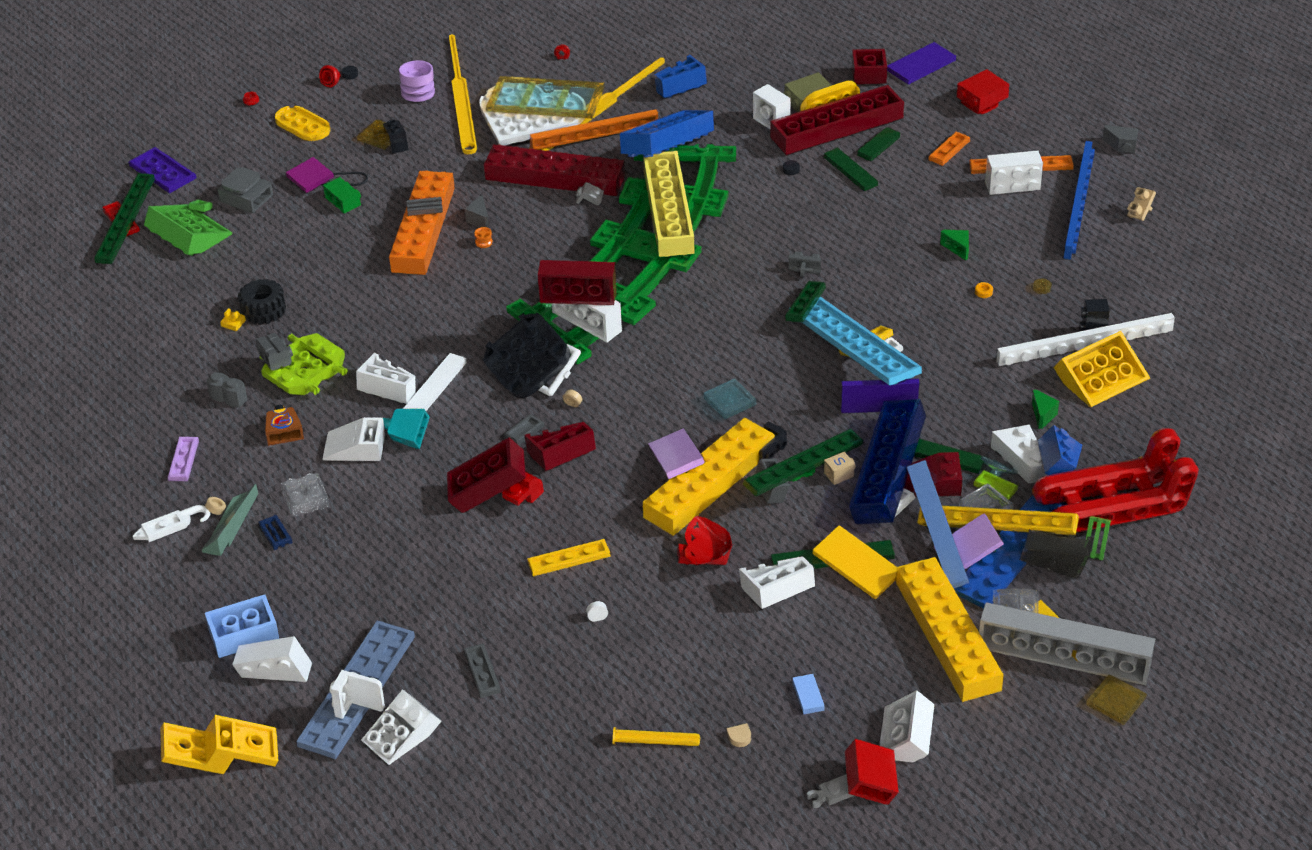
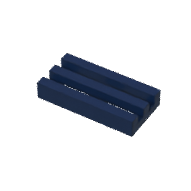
(280, 542)

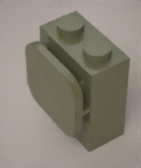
(801, 88)

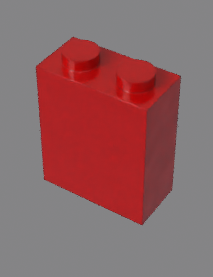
(871, 771)

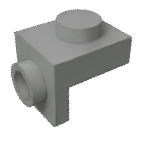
(590, 193)

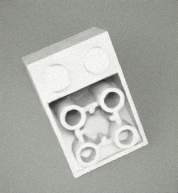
(356, 441)
(400, 728)

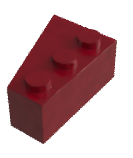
(560, 446)

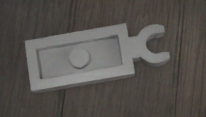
(830, 791)

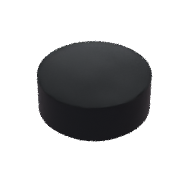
(349, 72)
(791, 167)

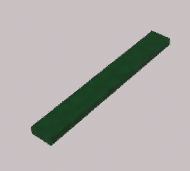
(124, 219)
(802, 462)

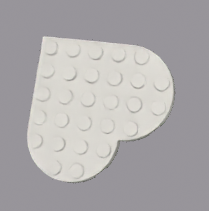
(514, 128)

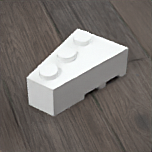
(273, 660)

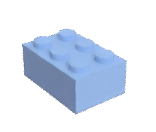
(241, 625)

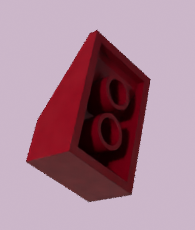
(945, 473)

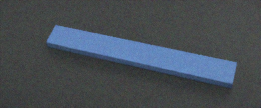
(937, 524)

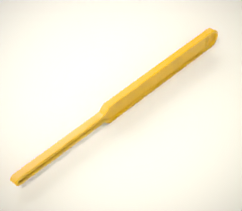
(610, 98)
(462, 103)

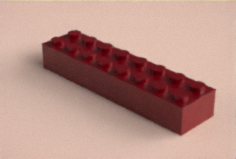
(836, 119)
(553, 169)

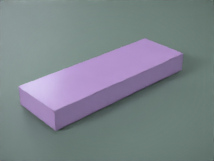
(183, 459)

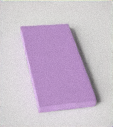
(676, 453)

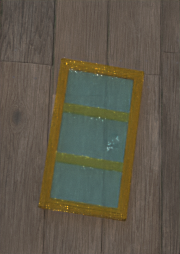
(545, 97)

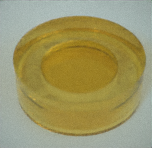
(1042, 286)

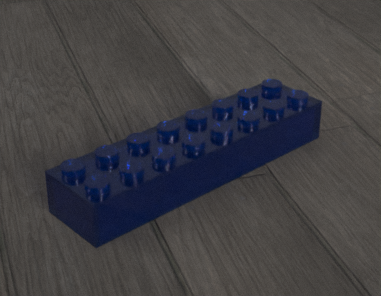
(886, 462)

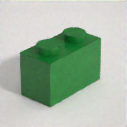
(342, 195)

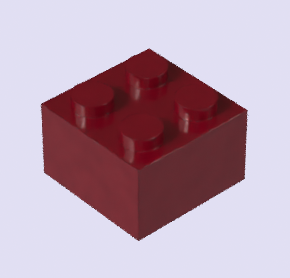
(869, 66)

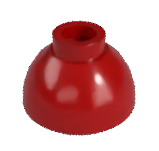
(329, 76)

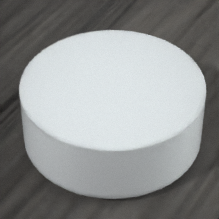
(597, 611)

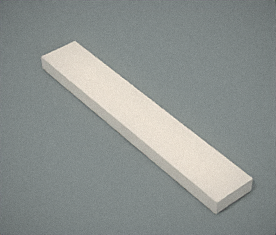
(436, 382)

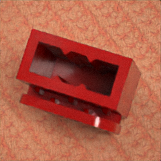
(982, 92)

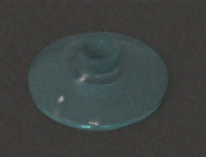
(998, 468)

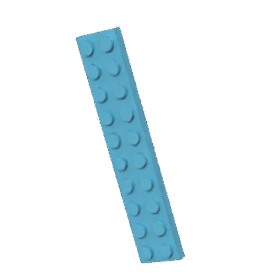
(860, 344)

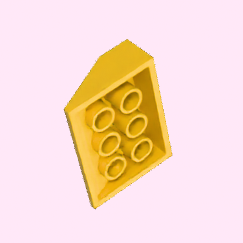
(1101, 370)

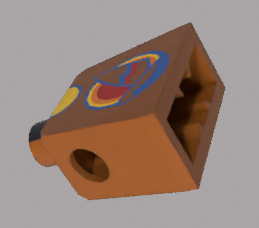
(283, 426)

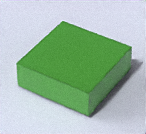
(200, 205)

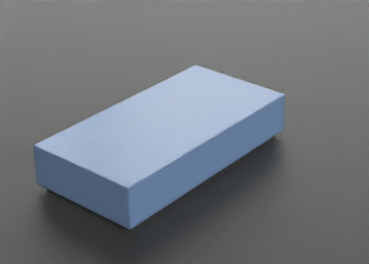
(808, 694)

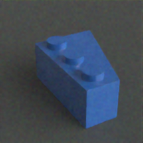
(680, 78)
(1059, 451)

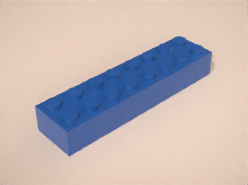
(666, 132)

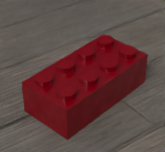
(577, 282)
(486, 475)

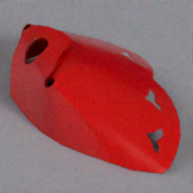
(709, 542)

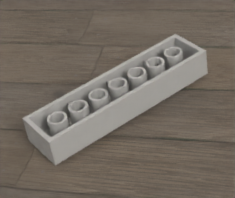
(1053, 640)

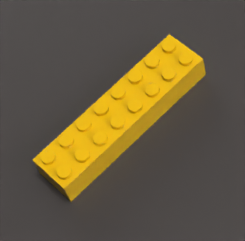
(694, 490)
(949, 629)

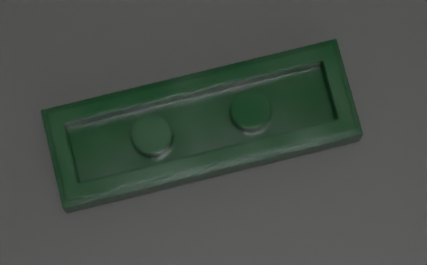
(878, 144)

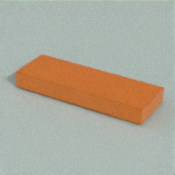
(949, 148)

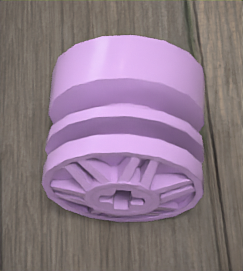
(416, 81)

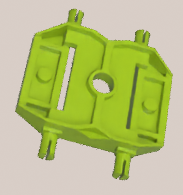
(304, 380)

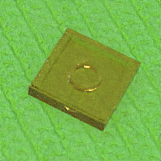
(1116, 699)

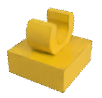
(232, 320)

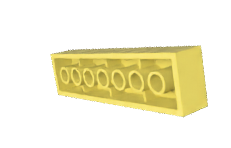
(668, 204)

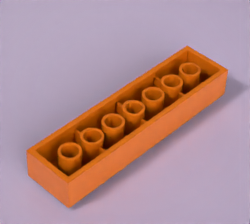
(420, 233)

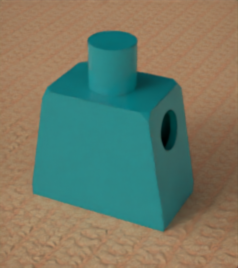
(407, 426)

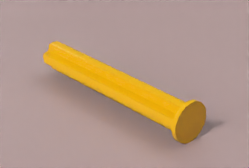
(654, 737)

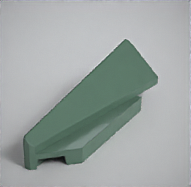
(230, 522)

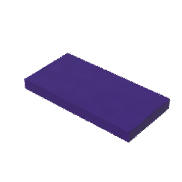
(921, 63)
(167, 172)
(870, 394)

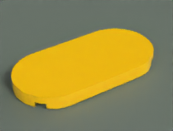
(830, 94)
(302, 123)

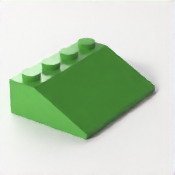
(185, 227)

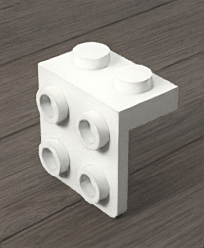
(355, 689)

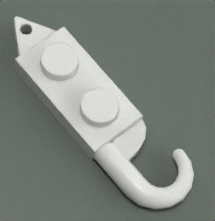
(169, 523)

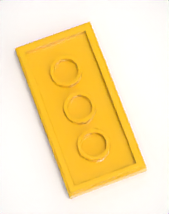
(856, 562)

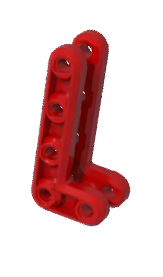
(1153, 467)

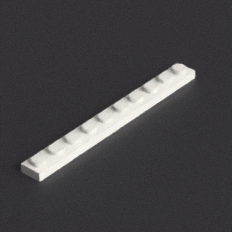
(1082, 339)

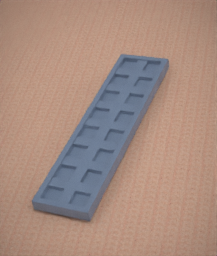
(373, 659)

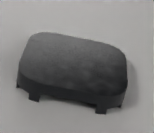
(527, 355)

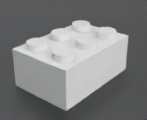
(1013, 172)

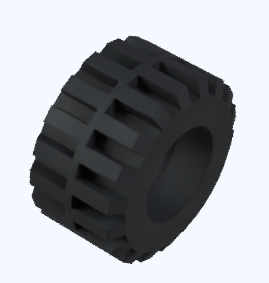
(262, 301)

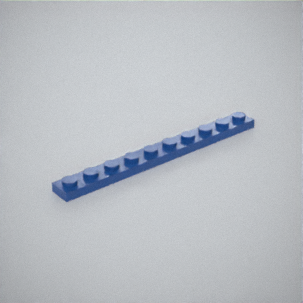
(1079, 201)

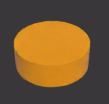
(983, 290)

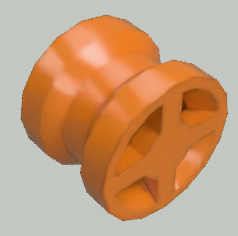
(483, 237)

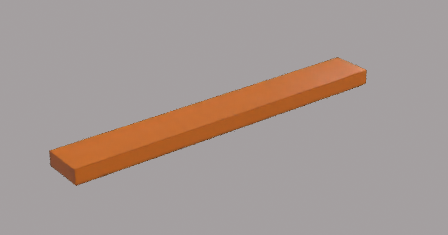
(590, 130)

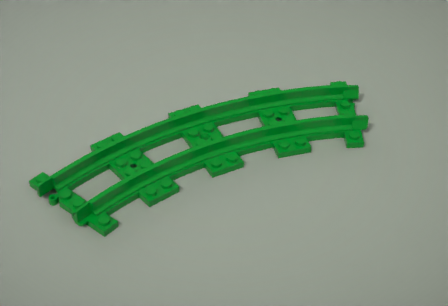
(630, 240)

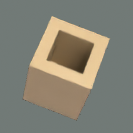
(839, 468)

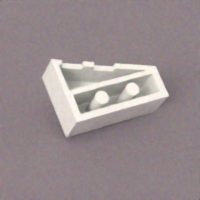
(384, 380)
(1021, 450)
(778, 581)

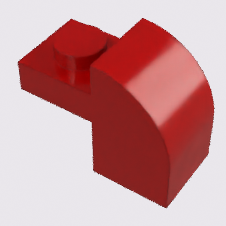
(528, 489)

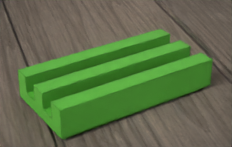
(1093, 554)

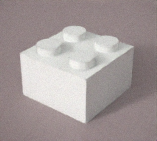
(769, 105)

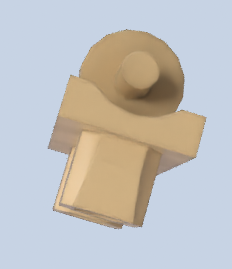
(1141, 204)

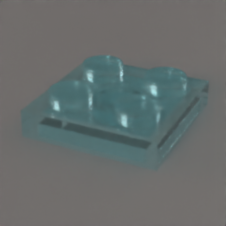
(729, 398)

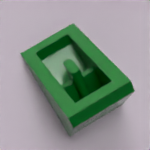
(956, 241)
(1044, 408)

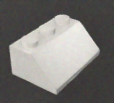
(908, 727)

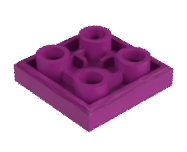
(309, 174)

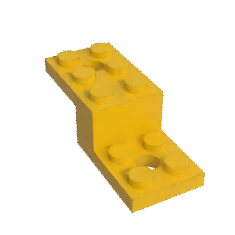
(218, 744)

